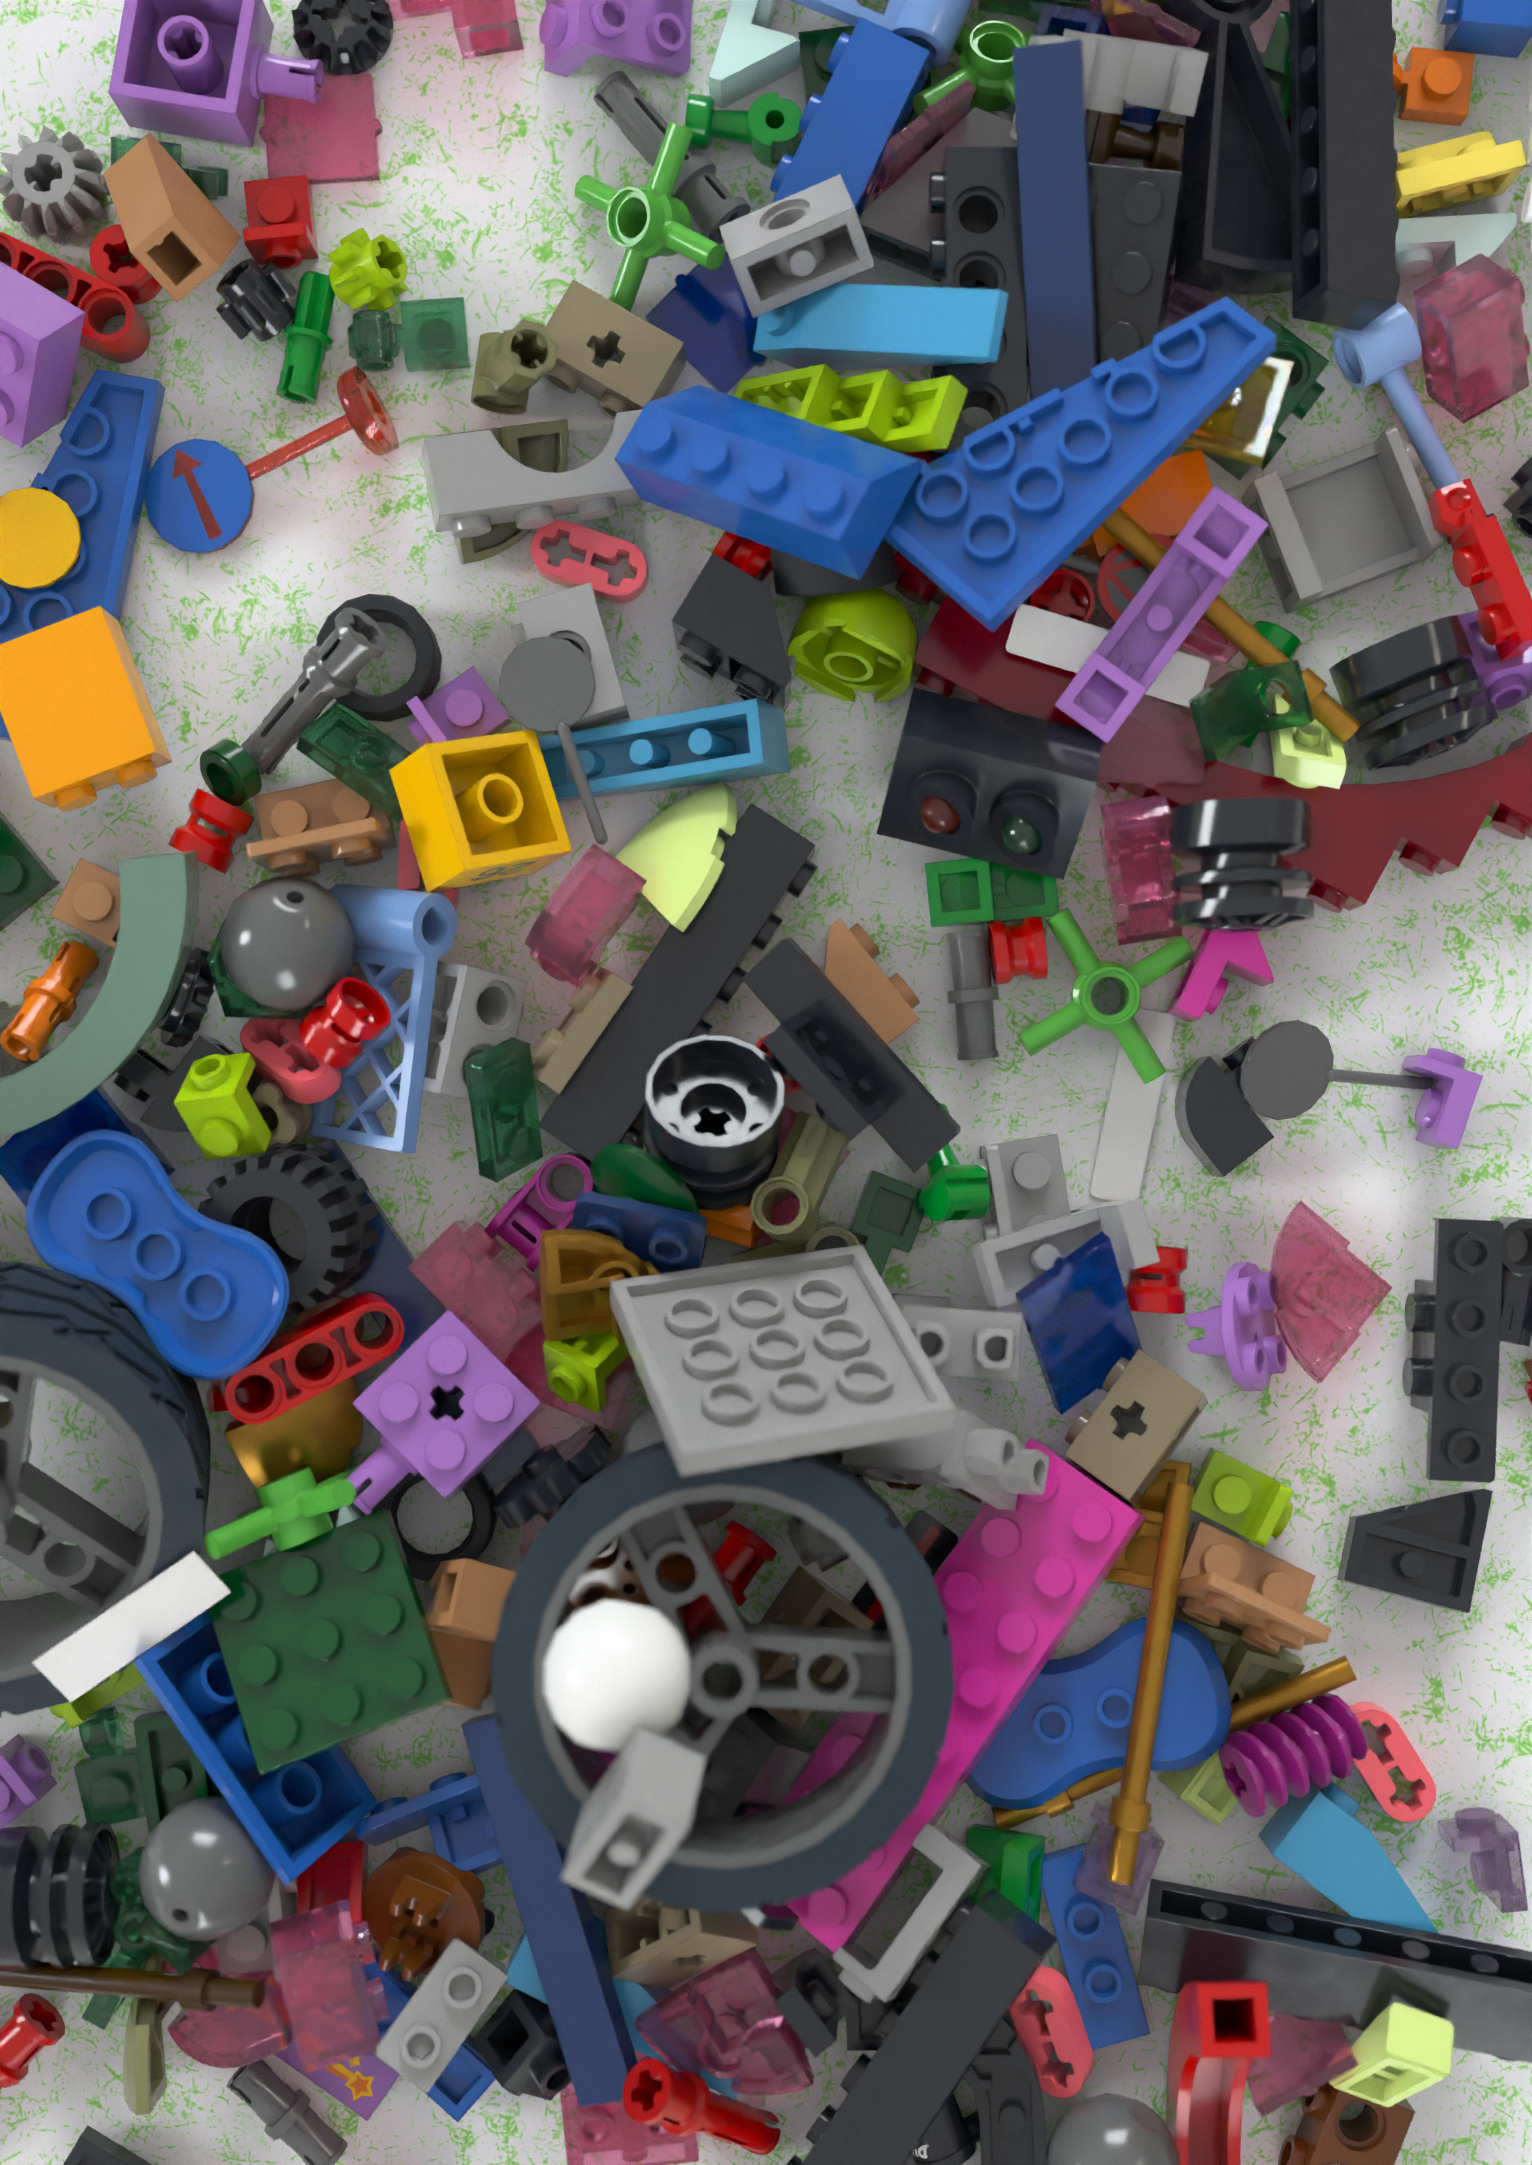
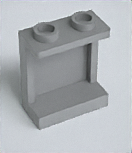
(1343, 521)
(924, 1929)

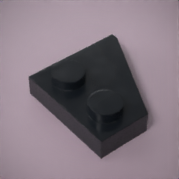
(1420, 1549)

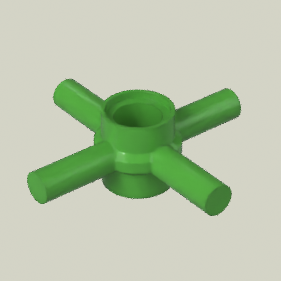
(985, 62)
(650, 219)
(1130, 983)
(289, 1510)

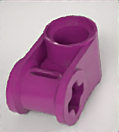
(538, 1209)

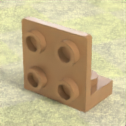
(316, 827)
(1248, 1590)

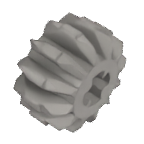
(53, 185)

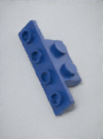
(455, 1819)

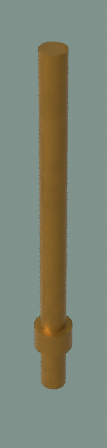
(1236, 629)
(1243, 1714)
(1130, 1810)

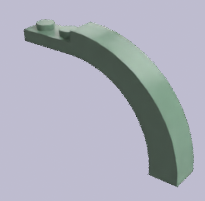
(145, 972)

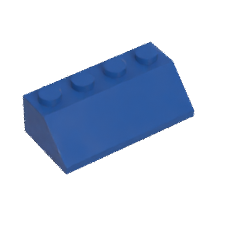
(767, 476)
(288, 1812)

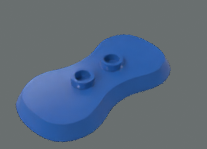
(194, 1284)
(1081, 1716)

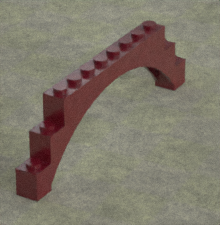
(1351, 826)

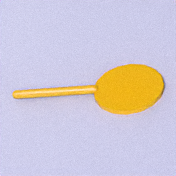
(36, 538)

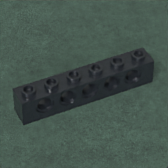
(986, 186)

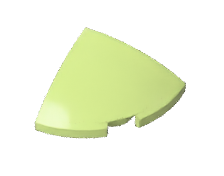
(683, 852)

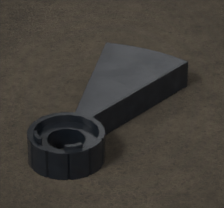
(1235, 160)

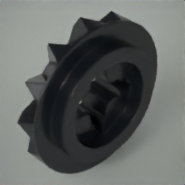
(358, 46)
(189, 1002)

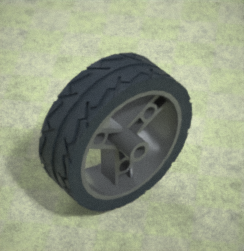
(104, 1357)
(893, 1673)

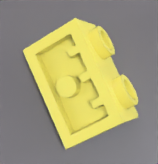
(1455, 173)

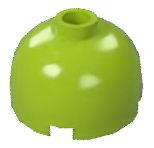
(855, 643)

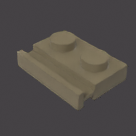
(591, 1011)

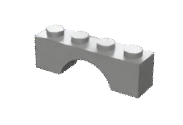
(481, 485)

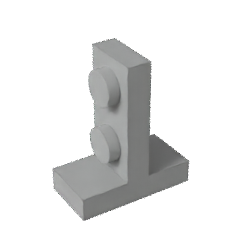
(1023, 1255)

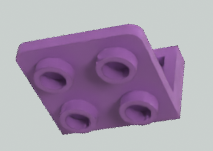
(630, 31)

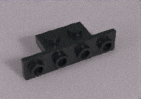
(844, 1060)
(1458, 1349)

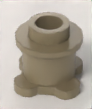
(284, 1117)

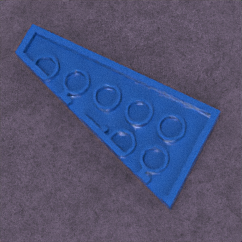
(1047, 475)
(103, 479)

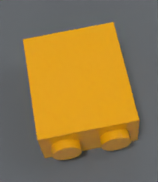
(78, 711)

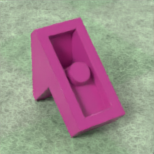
(1201, 983)

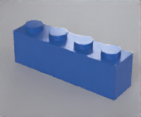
(857, 114)

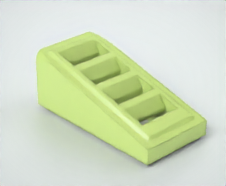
(1398, 2056)

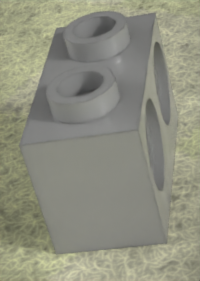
(469, 1015)

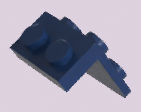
(654, 1233)

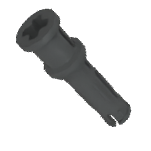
(696, 184)
(326, 675)

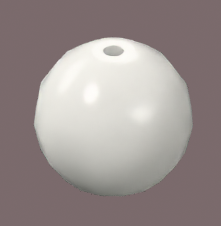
(615, 1673)

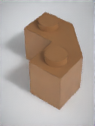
(465, 1626)

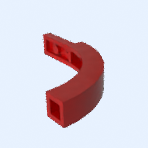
(1210, 2051)

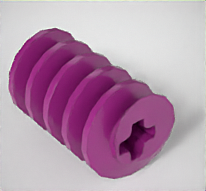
(1292, 1753)

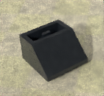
(734, 630)

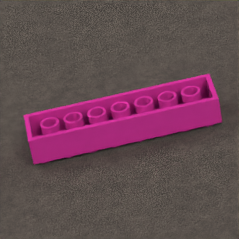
(1008, 1605)

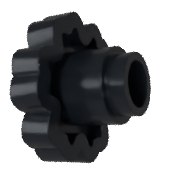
(552, 1477)

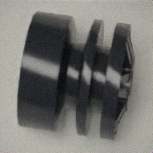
(1413, 693)
(1241, 863)
(715, 1117)
(57, 1896)

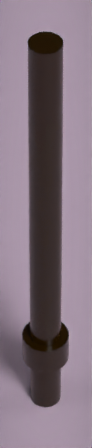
(194, 1989)

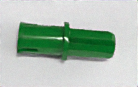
(307, 340)

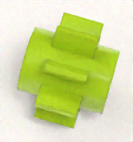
(368, 271)

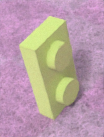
(1306, 753)

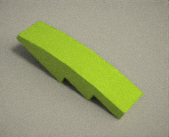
(865, 406)

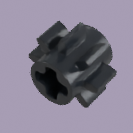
(256, 300)

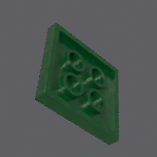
(327, 1642)

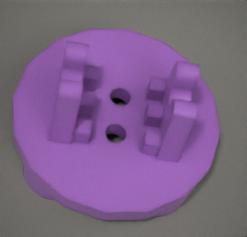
(1243, 1328)

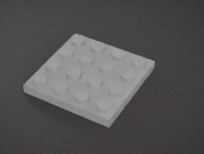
(777, 1359)

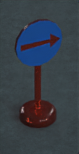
(204, 493)

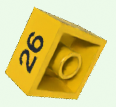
(480, 809)

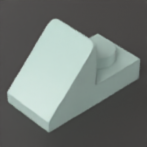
(750, 52)
(1449, 240)

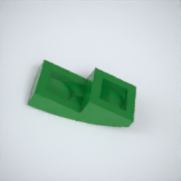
(984, 891)

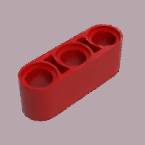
(88, 293)
(344, 1358)

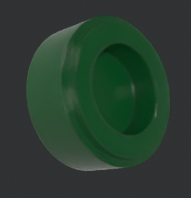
(230, 772)

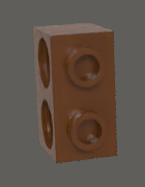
(1365, 2140)

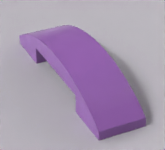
(1161, 614)

